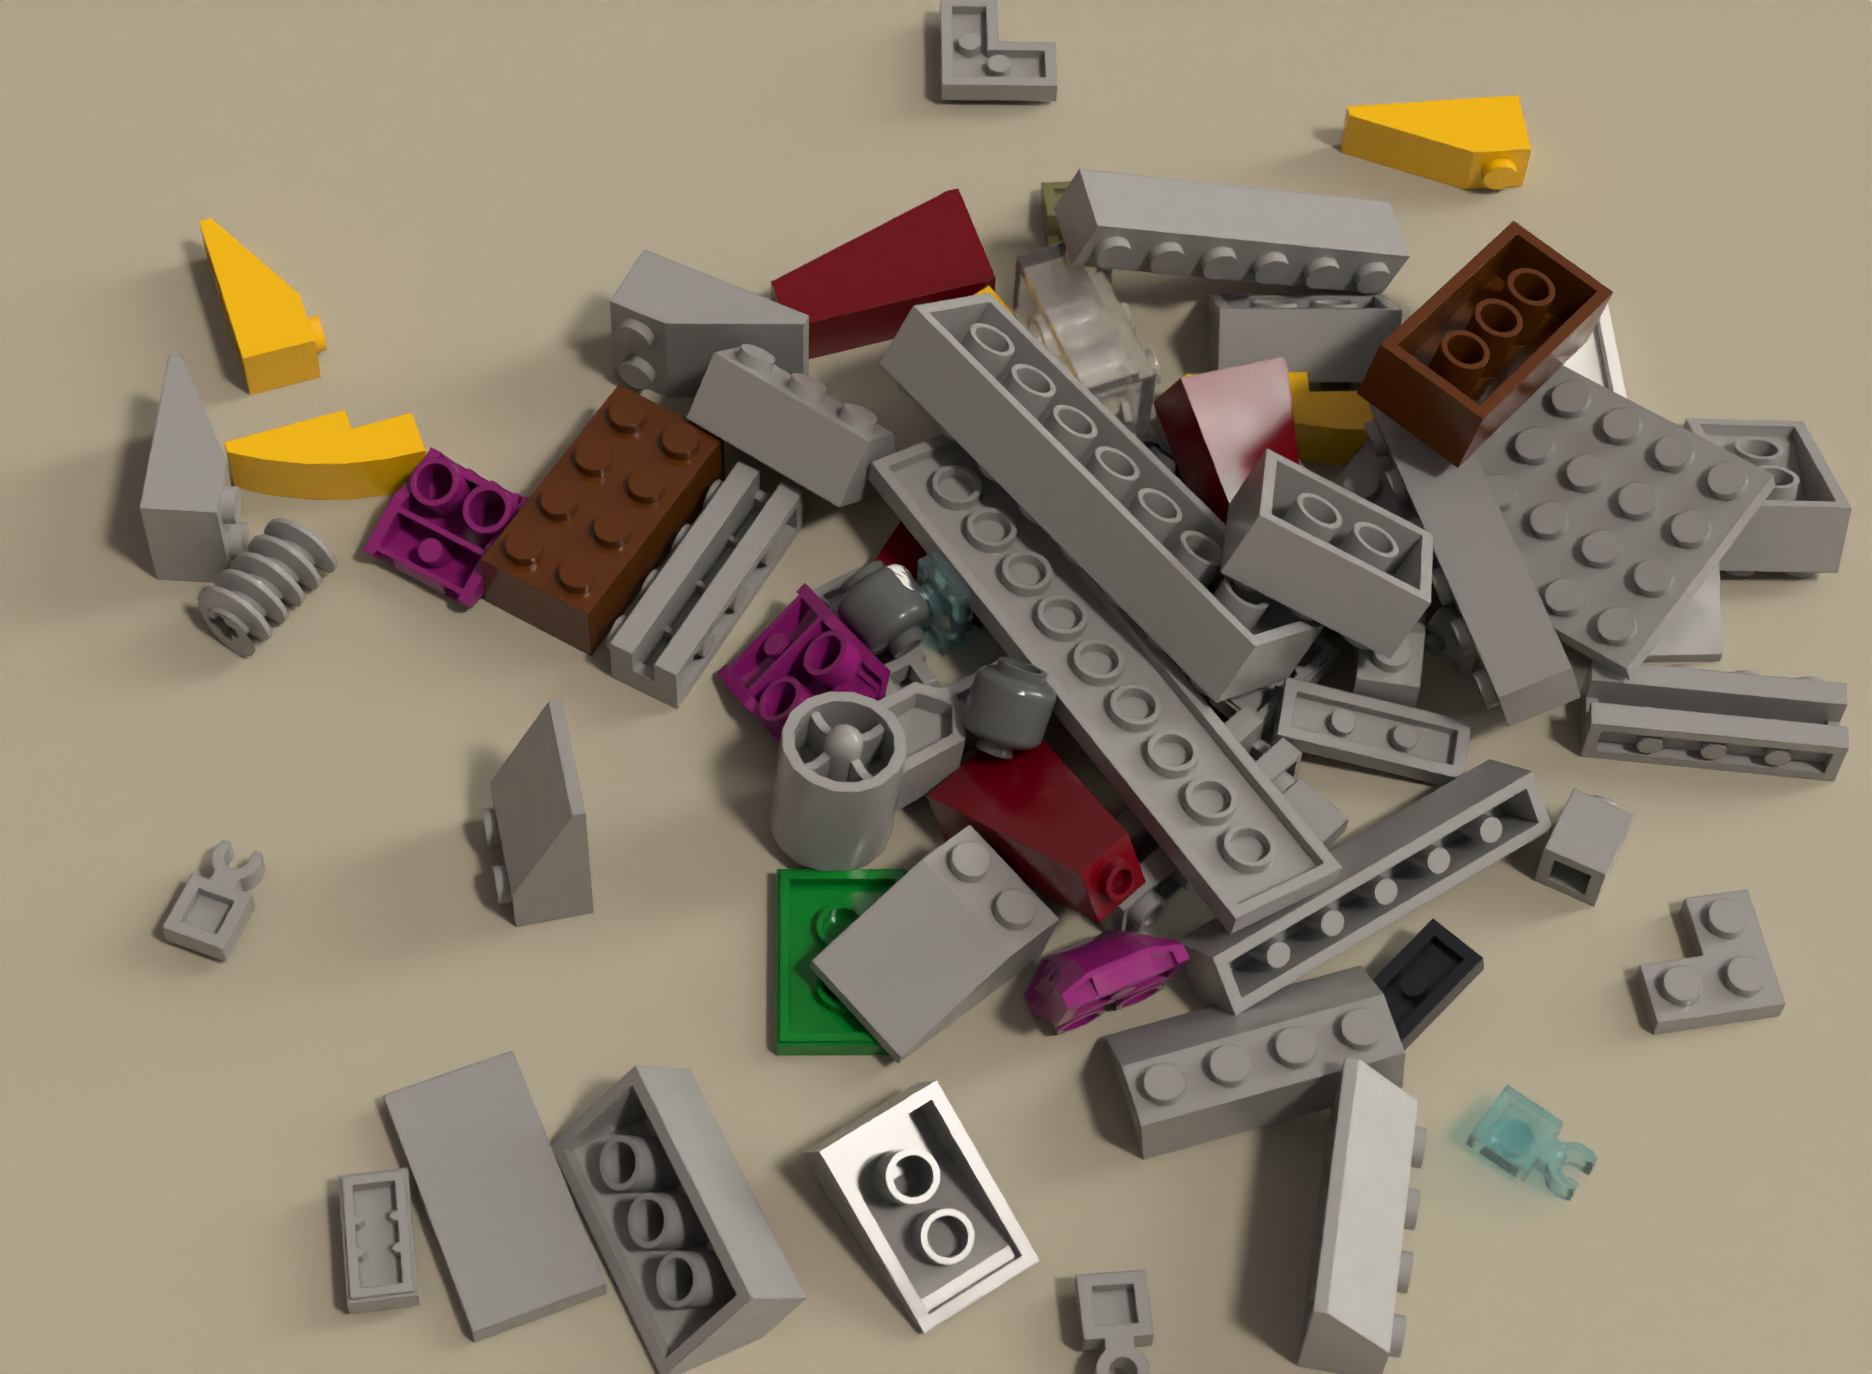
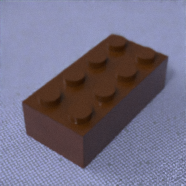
(1484, 343)
(602, 519)

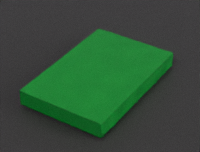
(810, 916)

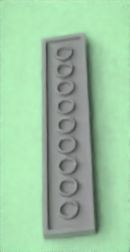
(1113, 690)

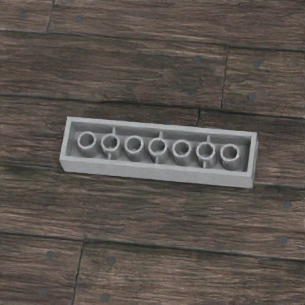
(1094, 492)

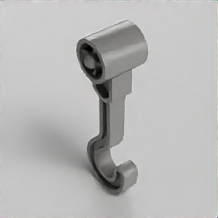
(859, 761)

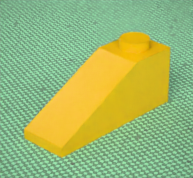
(1448, 141)
(263, 314)

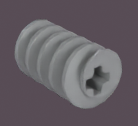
(260, 581)

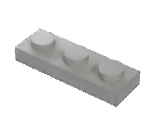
(1371, 732)

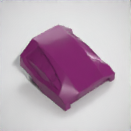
(444, 526)
(799, 658)
(1104, 969)

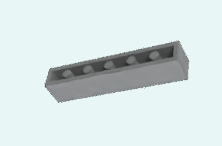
(1229, 232)
(1481, 574)
(1381, 880)

